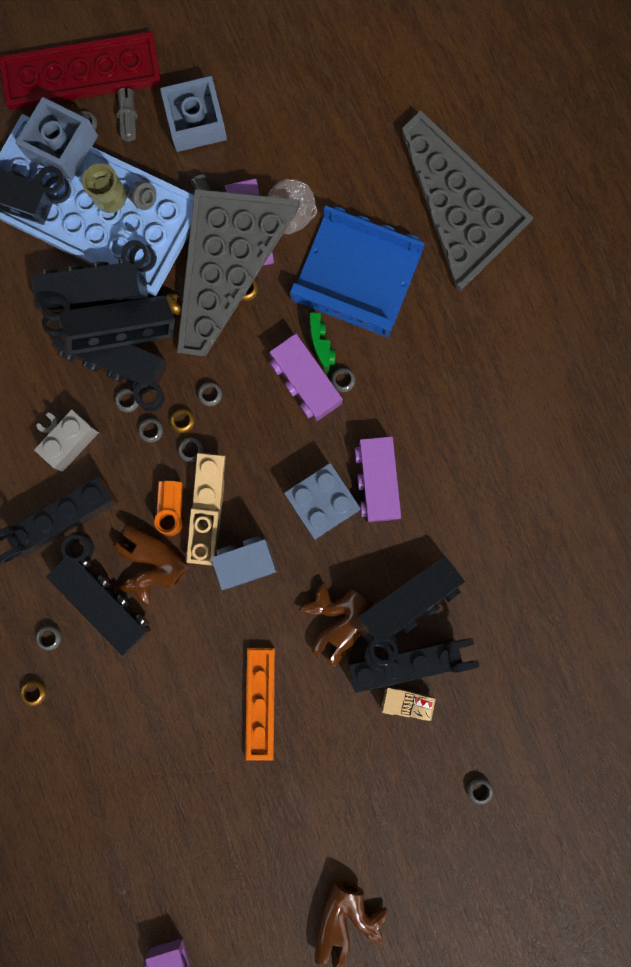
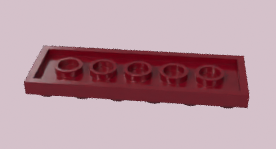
(80, 70)

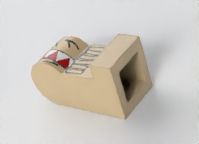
(407, 703)

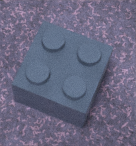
(193, 113)
(57, 138)
(322, 501)
(244, 564)

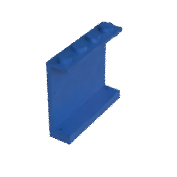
(358, 271)

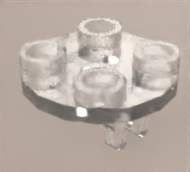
(300, 191)

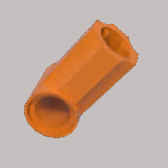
(169, 504)

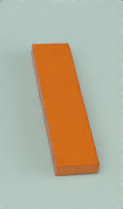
(260, 704)

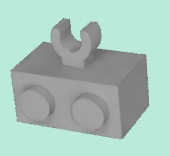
(64, 439)

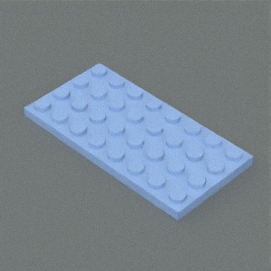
(99, 236)

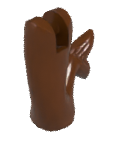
(169, 565)
(342, 633)
(344, 901)

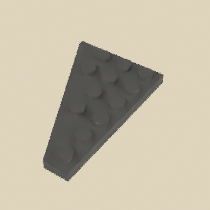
(465, 204)
(225, 253)

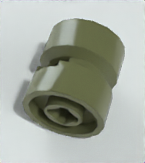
(104, 187)

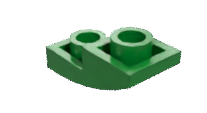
(323, 352)

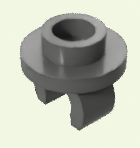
(143, 195)

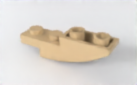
(206, 508)

